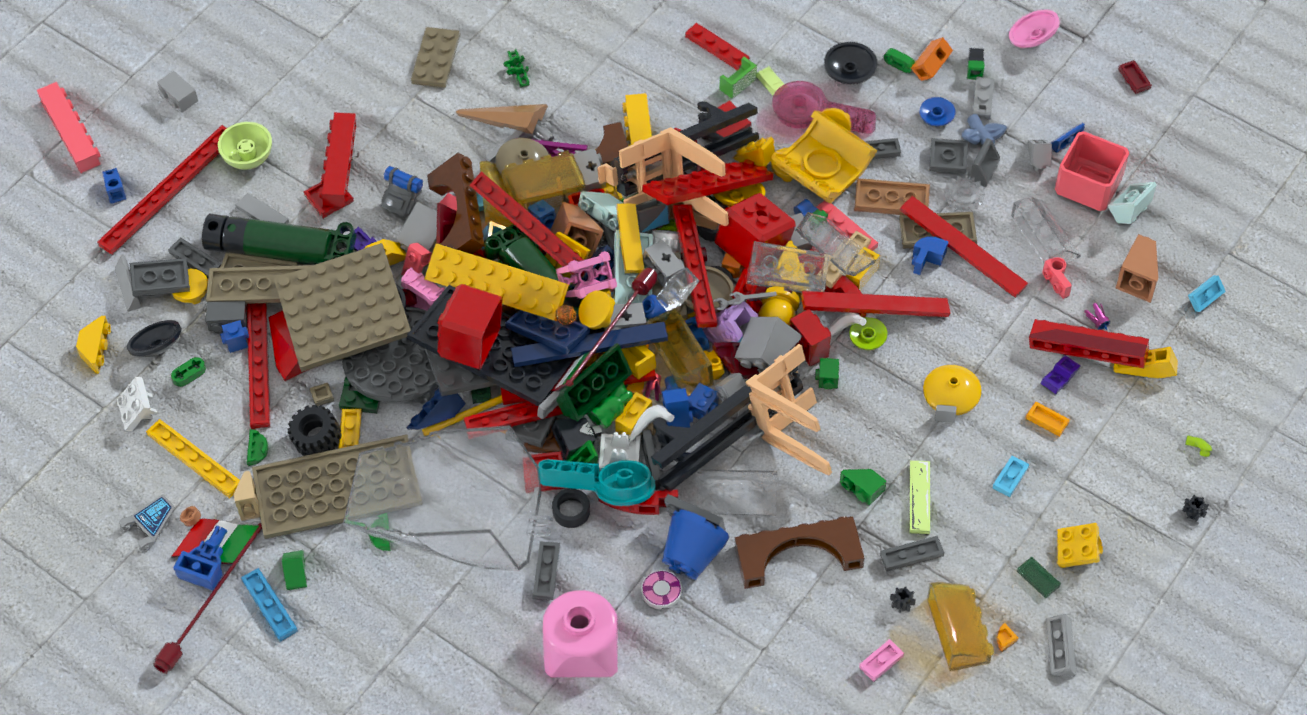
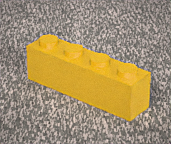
(637, 118)

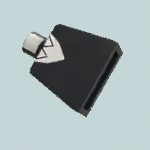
(573, 434)

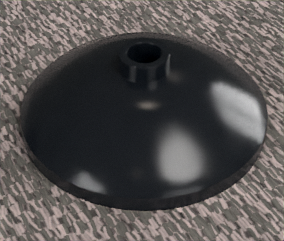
(850, 63)
(154, 339)

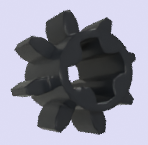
(1195, 508)
(902, 605)

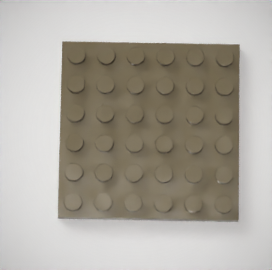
(342, 307)

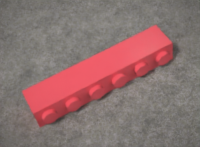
(68, 127)

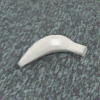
(844, 321)
(648, 417)

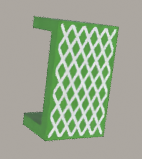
(740, 79)

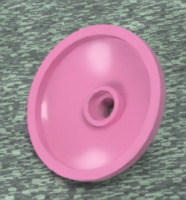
(1034, 29)

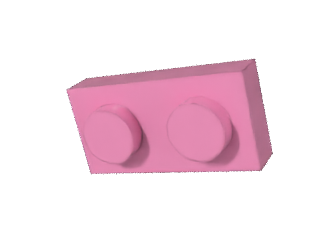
(881, 660)

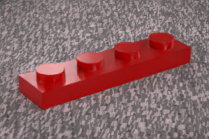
(715, 45)

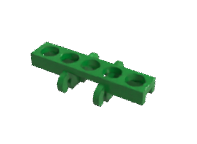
(520, 70)

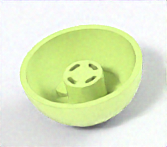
(245, 145)

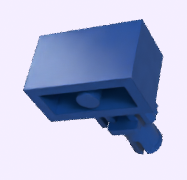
(677, 403)
(202, 563)

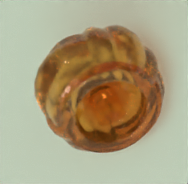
(565, 314)

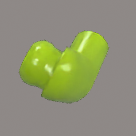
(1199, 443)

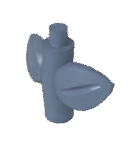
(979, 133)

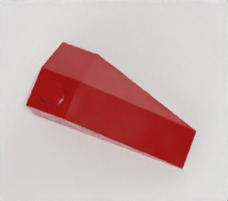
(283, 348)

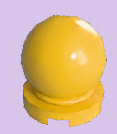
(782, 305)

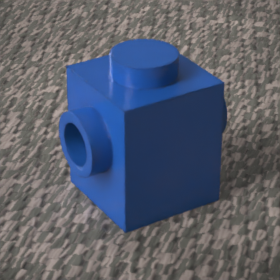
(234, 336)

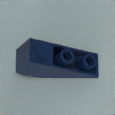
(437, 410)

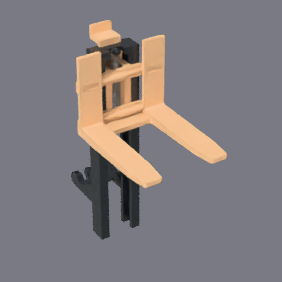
(679, 153)
(767, 392)

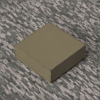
(321, 394)

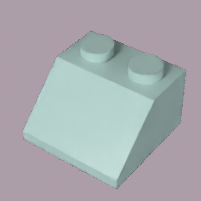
(1132, 201)

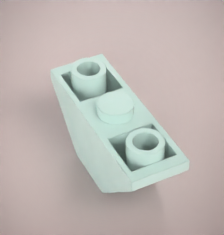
(601, 207)

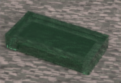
(1038, 577)

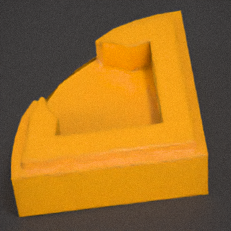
(1006, 637)

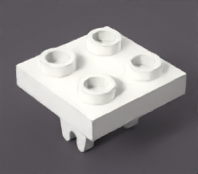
(135, 404)
(618, 448)

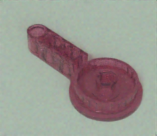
(798, 100)

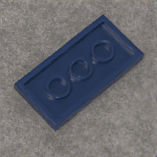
(547, 331)

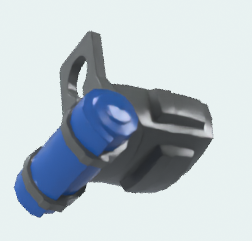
(401, 191)

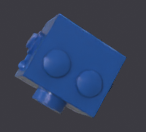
(543, 212)
(703, 401)

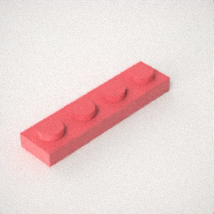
(844, 222)

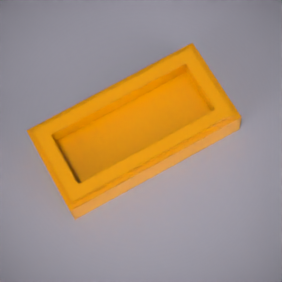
(1047, 419)

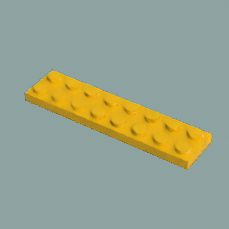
(517, 287)

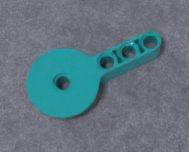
(616, 484)

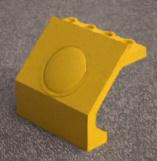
(825, 158)

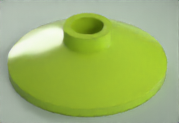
(874, 329)

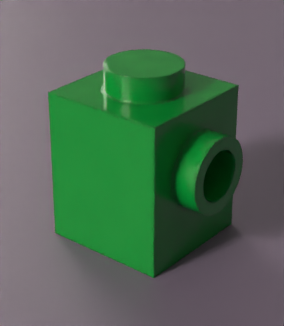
(828, 373)

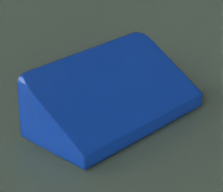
(1066, 138)

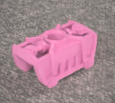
(585, 287)
(425, 290)

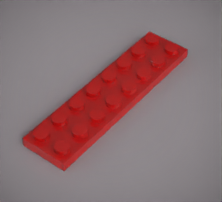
(707, 183)

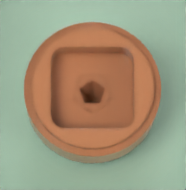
(190, 516)

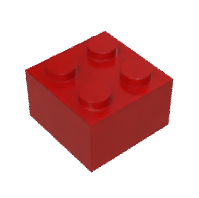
(814, 338)

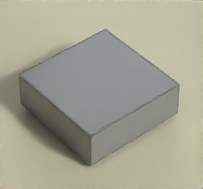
(945, 413)

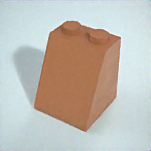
(578, 226)
(1140, 269)

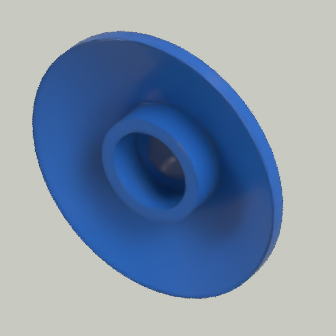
(937, 111)

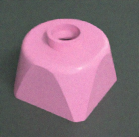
(580, 636)

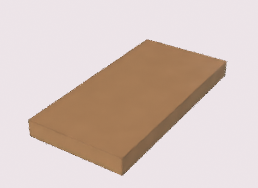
(887, 196)

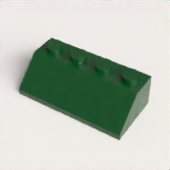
(594, 384)

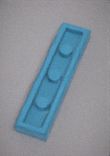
(269, 604)

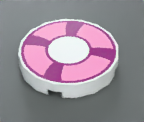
(661, 589)

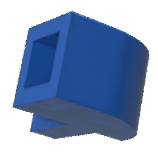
(928, 250)

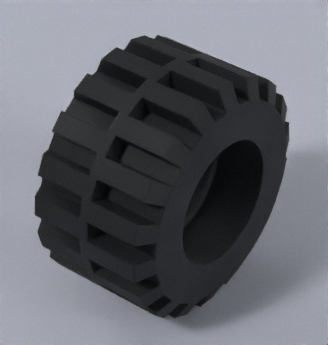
(308, 420)

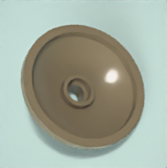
(513, 149)
(719, 284)

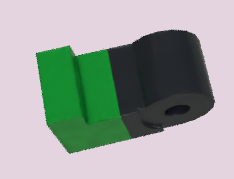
(975, 62)

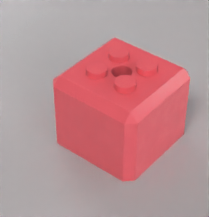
(1091, 171)

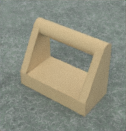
(246, 498)

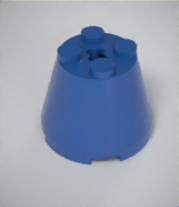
(692, 543)

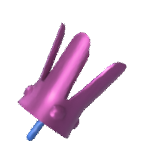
(1101, 321)
(653, 385)

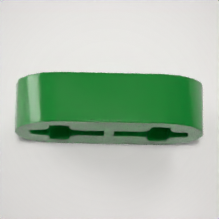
(898, 60)
(188, 371)

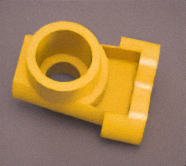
(717, 365)

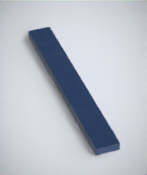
(624, 337)

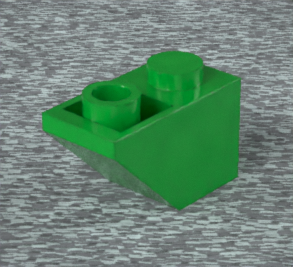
(864, 483)

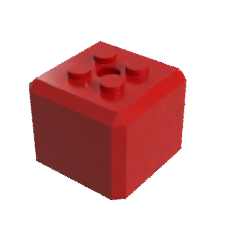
(753, 221)
(469, 325)

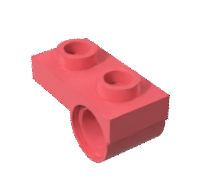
(417, 258)
(1056, 277)

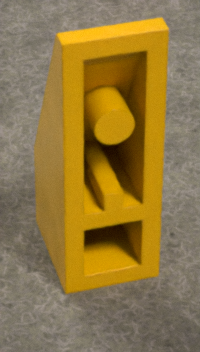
(1159, 364)

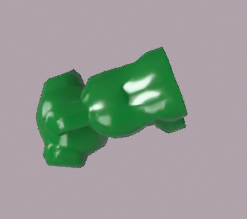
(610, 407)

